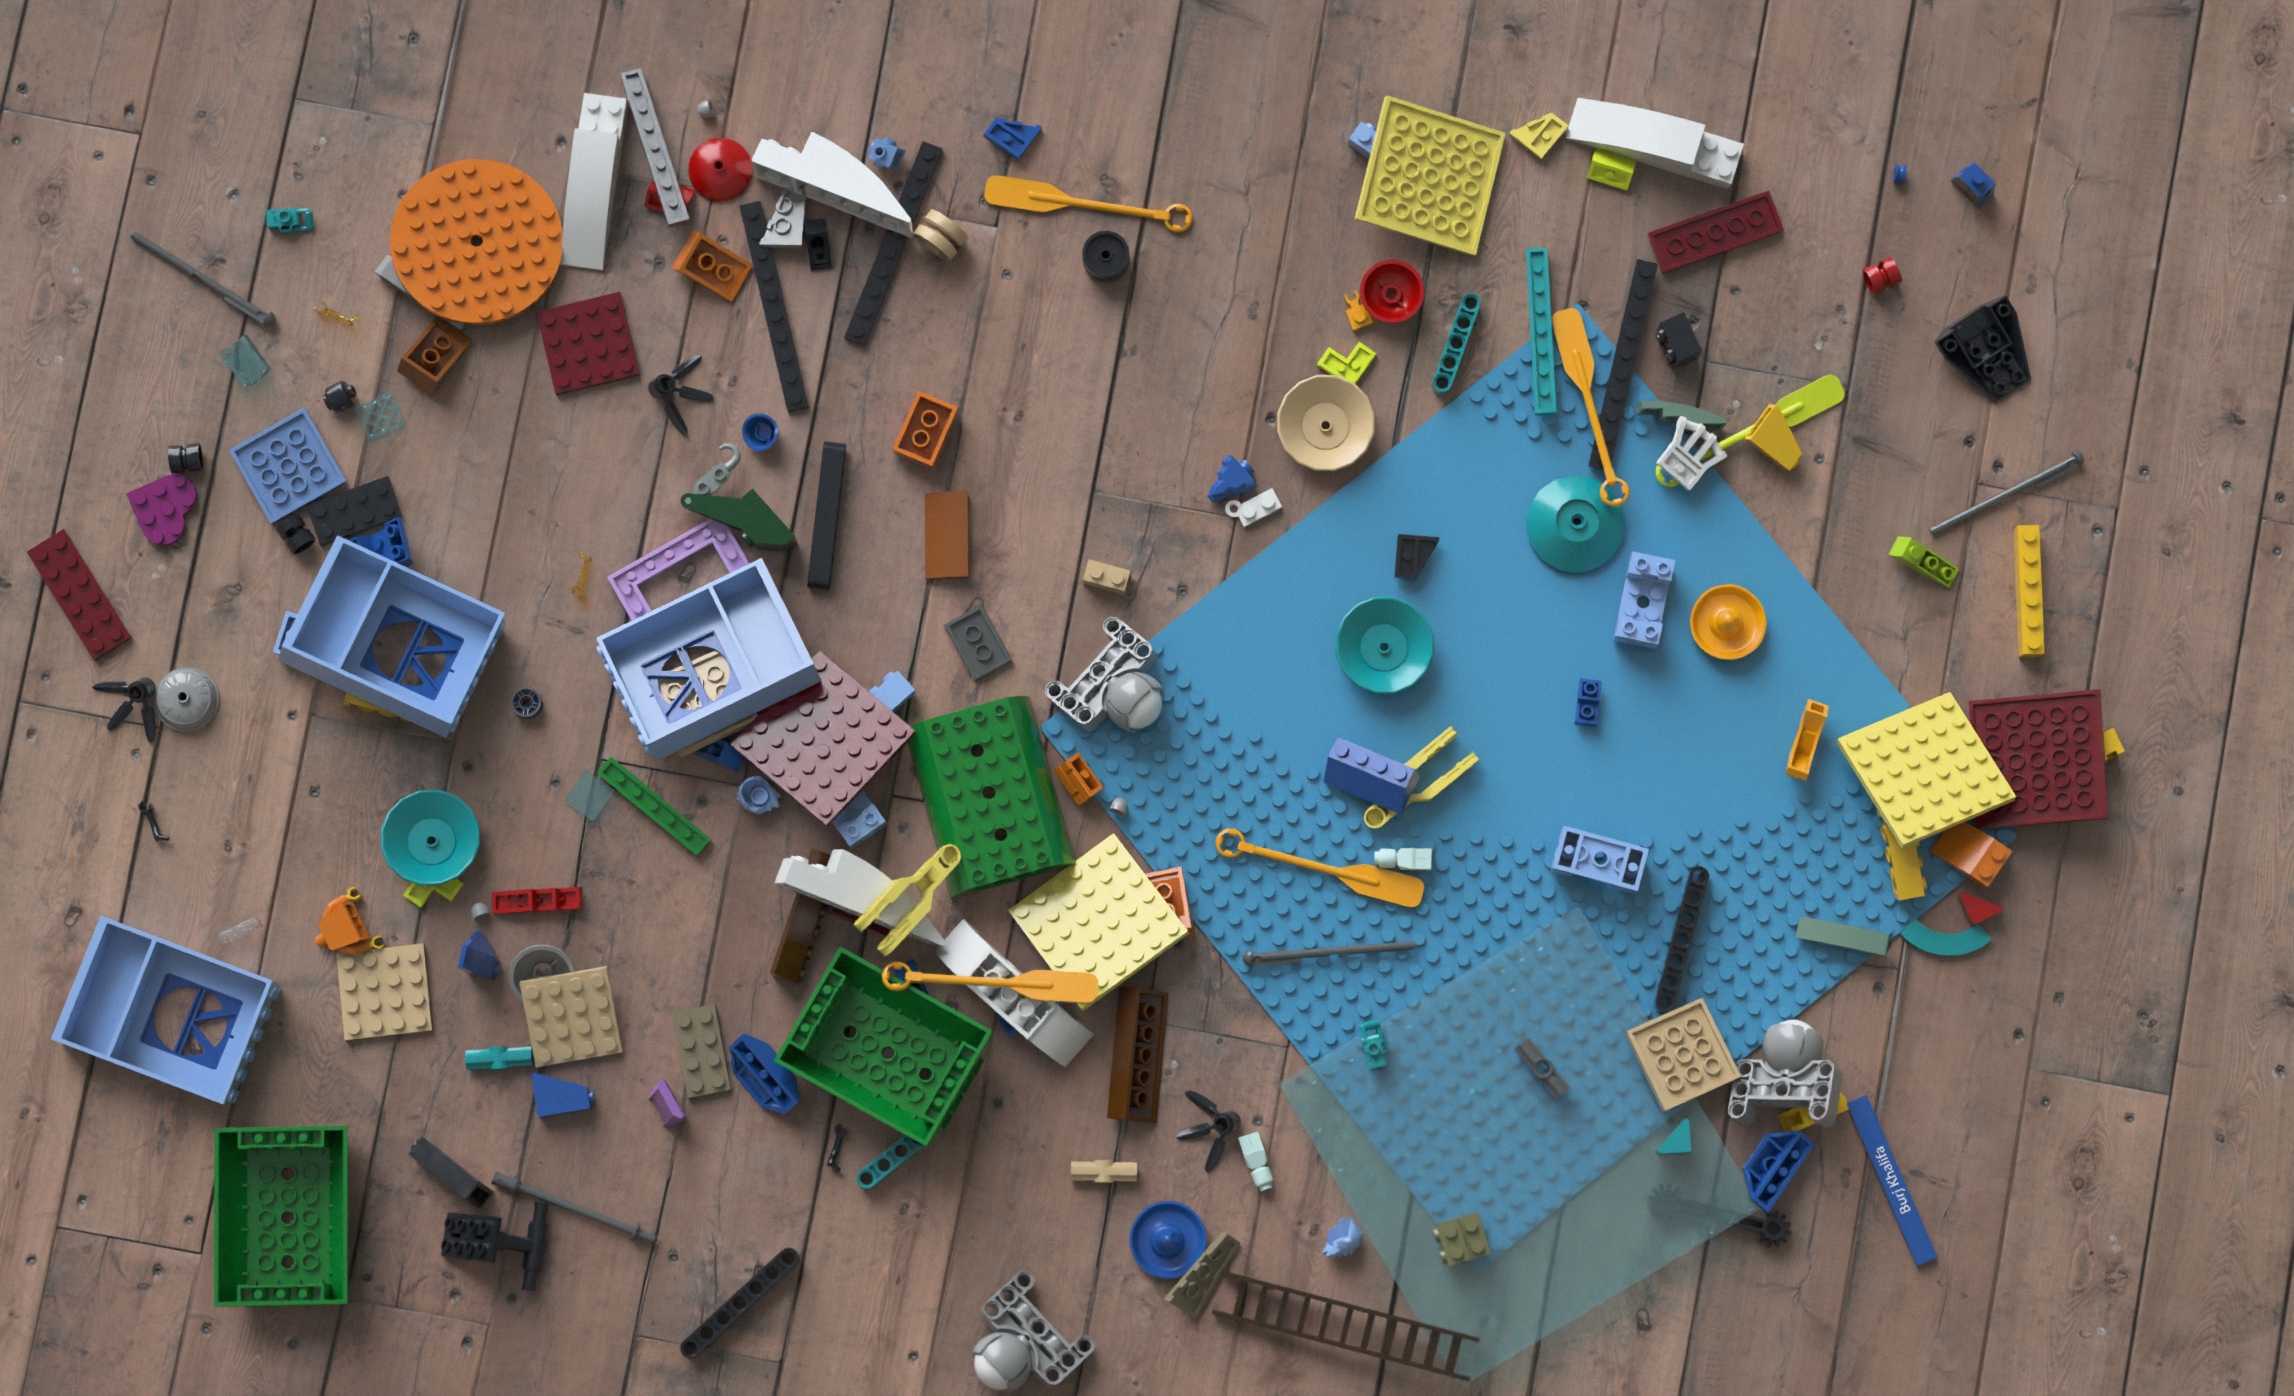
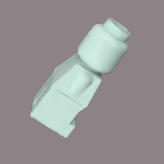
(1406, 858)
(1256, 1159)

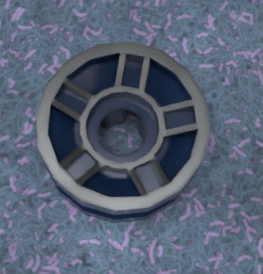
(517, 704)

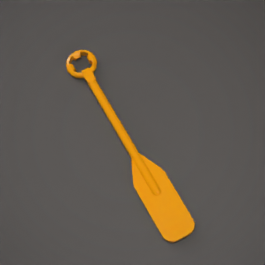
(1045, 198)
(1579, 367)
(1361, 878)
(1036, 984)

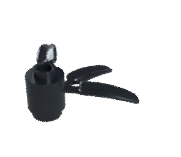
(664, 385)
(138, 692)
(1223, 1124)

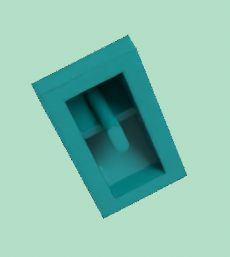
(1678, 1141)

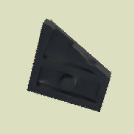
(1412, 554)

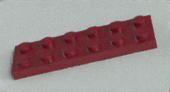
(1715, 232)
(79, 595)

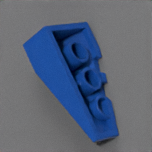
(479, 957)

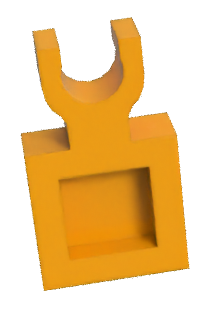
(1357, 315)

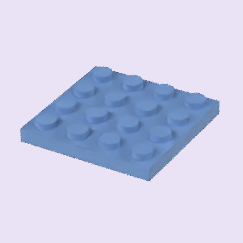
(288, 466)

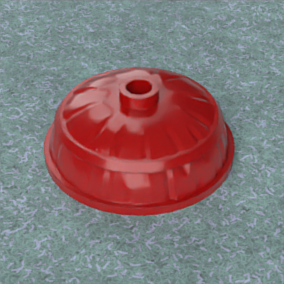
(1392, 277)

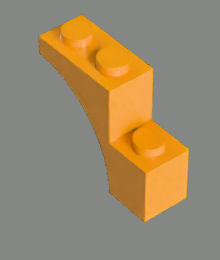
(1806, 739)

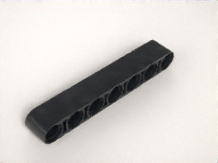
(826, 515)
(1686, 930)
(729, 1307)

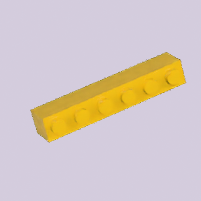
(2028, 591)

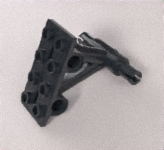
(480, 1239)

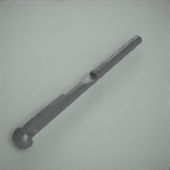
(229, 297)
(2039, 479)
(1293, 956)

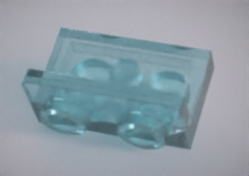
(245, 361)

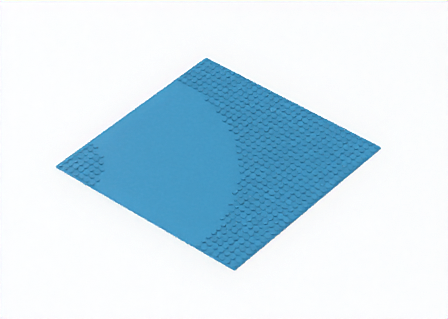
(1678, 761)

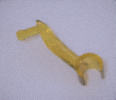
(336, 315)
(583, 575)

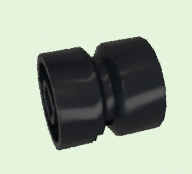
(188, 458)
(299, 541)

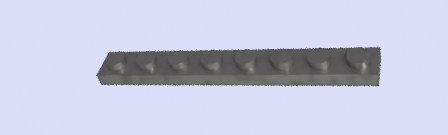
(654, 147)

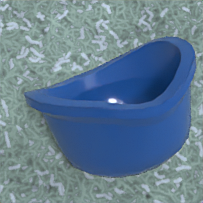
(759, 432)

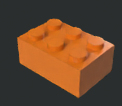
(925, 430)

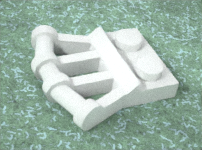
(1680, 463)

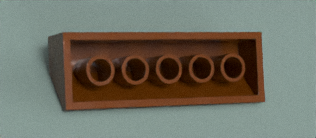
(800, 931)
(1137, 1055)

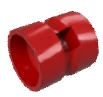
(1882, 275)

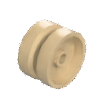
(940, 235)

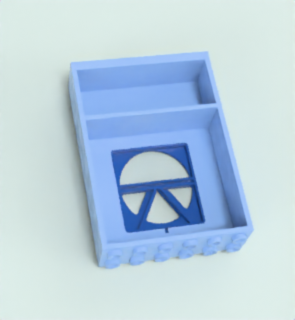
(358, 598)
(736, 617)
(116, 1001)

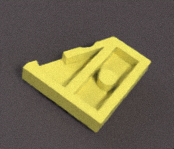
(1540, 134)

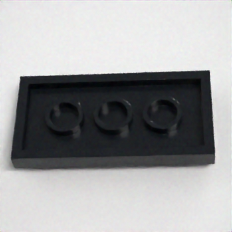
(354, 510)

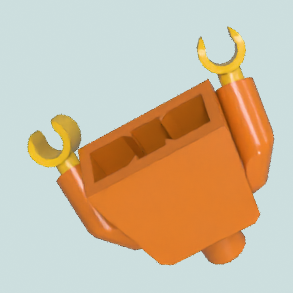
(343, 927)

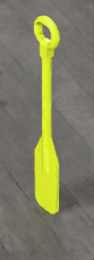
(1795, 409)

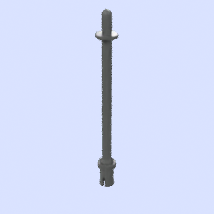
(515, 1185)

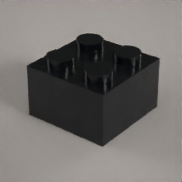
(1678, 341)

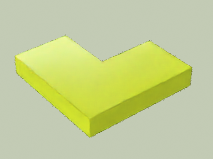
(1349, 368)
(420, 894)

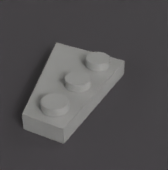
(787, 223)

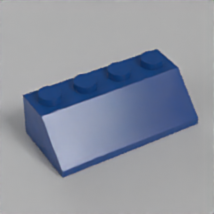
(1370, 776)

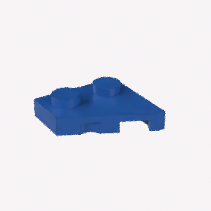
(1011, 136)

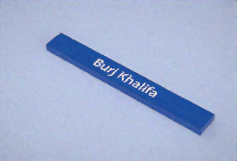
(1891, 1180)

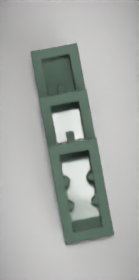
(1670, 412)
(1842, 936)

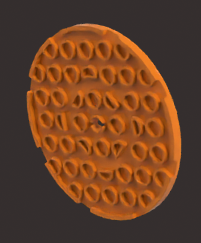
(483, 282)

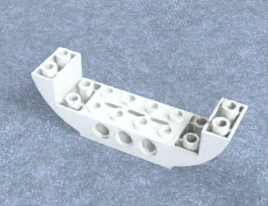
(1038, 1021)

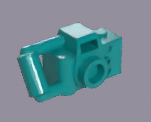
(289, 218)
(1372, 1045)

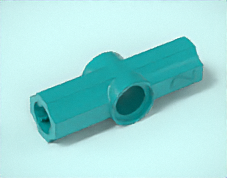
(498, 1058)

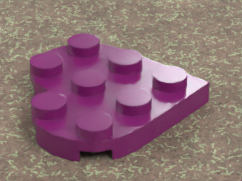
(162, 507)

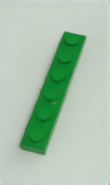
(654, 806)

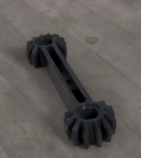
(1763, 1229)

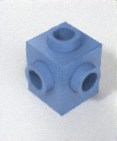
(886, 153)

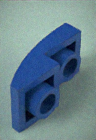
(1588, 702)

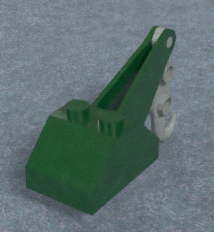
(749, 515)

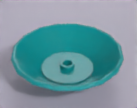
(1570, 545)
(1389, 623)
(424, 817)

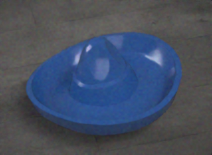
(1167, 1239)

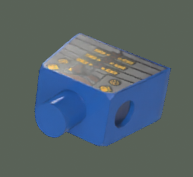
(1974, 184)

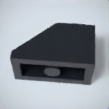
(818, 244)

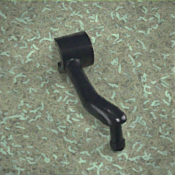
(155, 829)
(836, 1148)

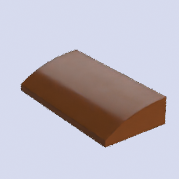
(946, 535)

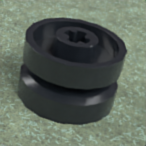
(1114, 247)

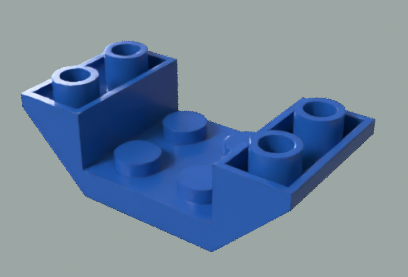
(389, 542)

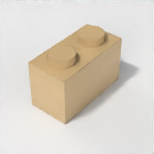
(1106, 577)

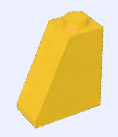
(1774, 438)
(1799, 1117)

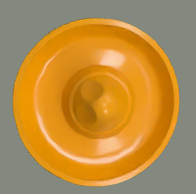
(1728, 622)

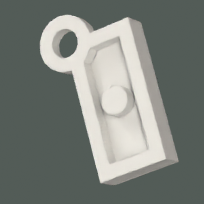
(1255, 508)

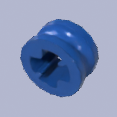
(1899, 173)

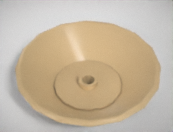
(1329, 401)

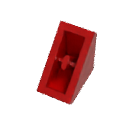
(1977, 909)

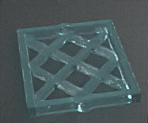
(375, 402)

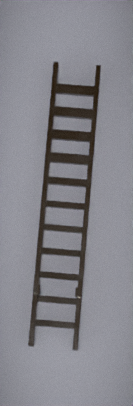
(1389, 1335)

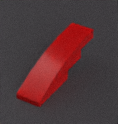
(537, 900)

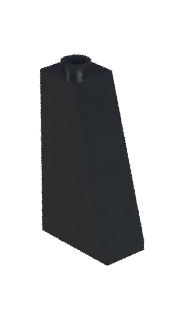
(450, 1172)

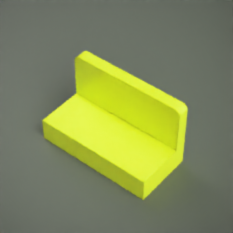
(1611, 169)

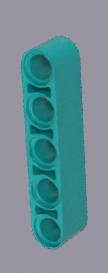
(1461, 335)
(895, 1162)

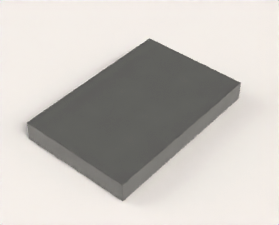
(978, 643)

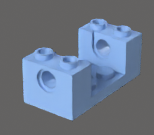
(1648, 578)
(859, 821)
(1577, 852)

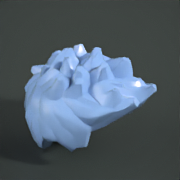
(757, 795)
(1343, 1238)

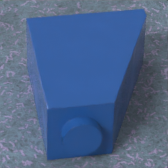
(560, 1097)

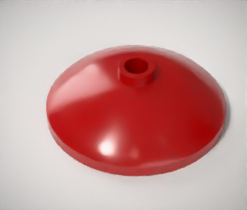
(725, 182)

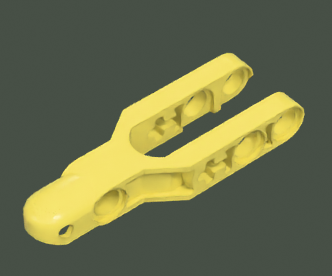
(1377, 816)
(926, 880)

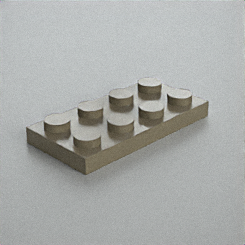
(701, 1051)

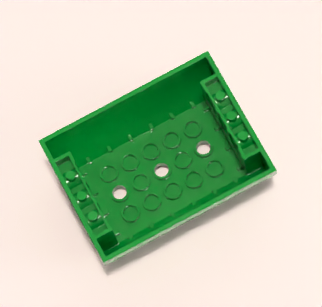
(1023, 802)
(909, 1022)
(250, 1212)

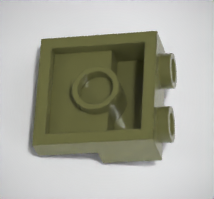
(1461, 1239)

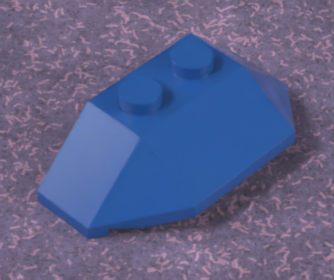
(766, 1081)
(1774, 1166)

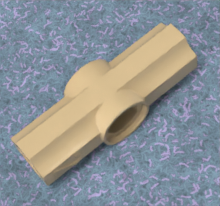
(1104, 1171)

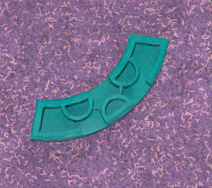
(1942, 943)

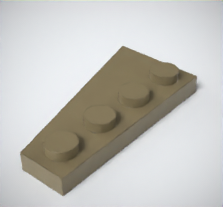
(1199, 1281)

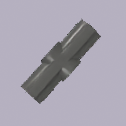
(1552, 1080)

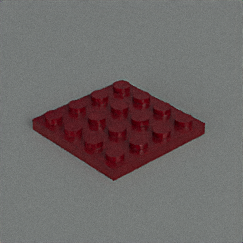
(588, 343)

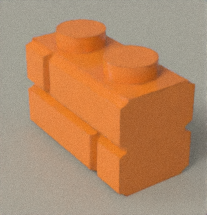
(1078, 779)

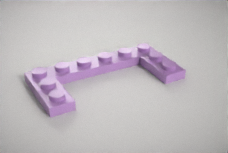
(628, 578)

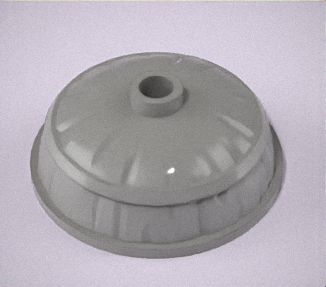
(196, 709)
(527, 964)

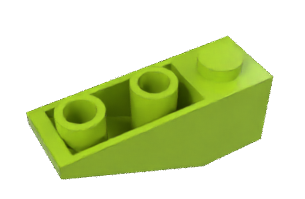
(1923, 561)

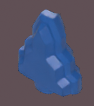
(1232, 479)

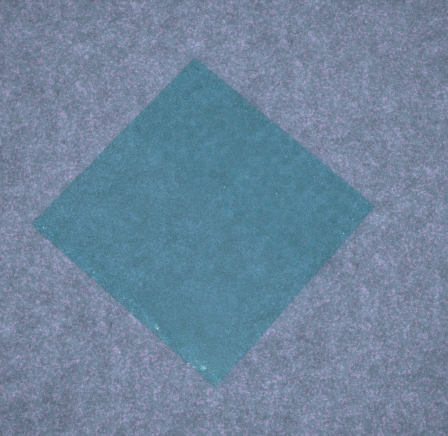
(1465, 1128)

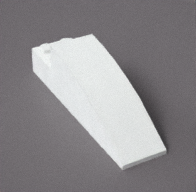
(1656, 140)
(832, 179)
(593, 180)
(852, 887)

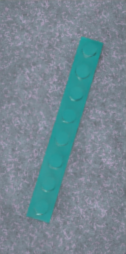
(1541, 331)

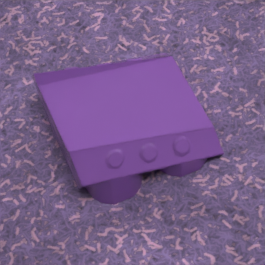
(667, 1104)

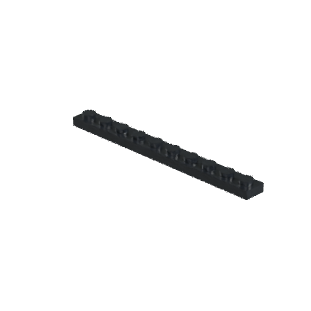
(892, 246)
(774, 308)
(1624, 358)

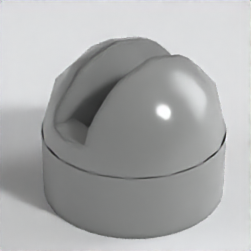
(706, 109)
(1119, 807)
(479, 911)

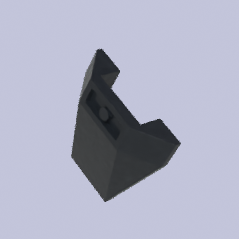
(1988, 348)

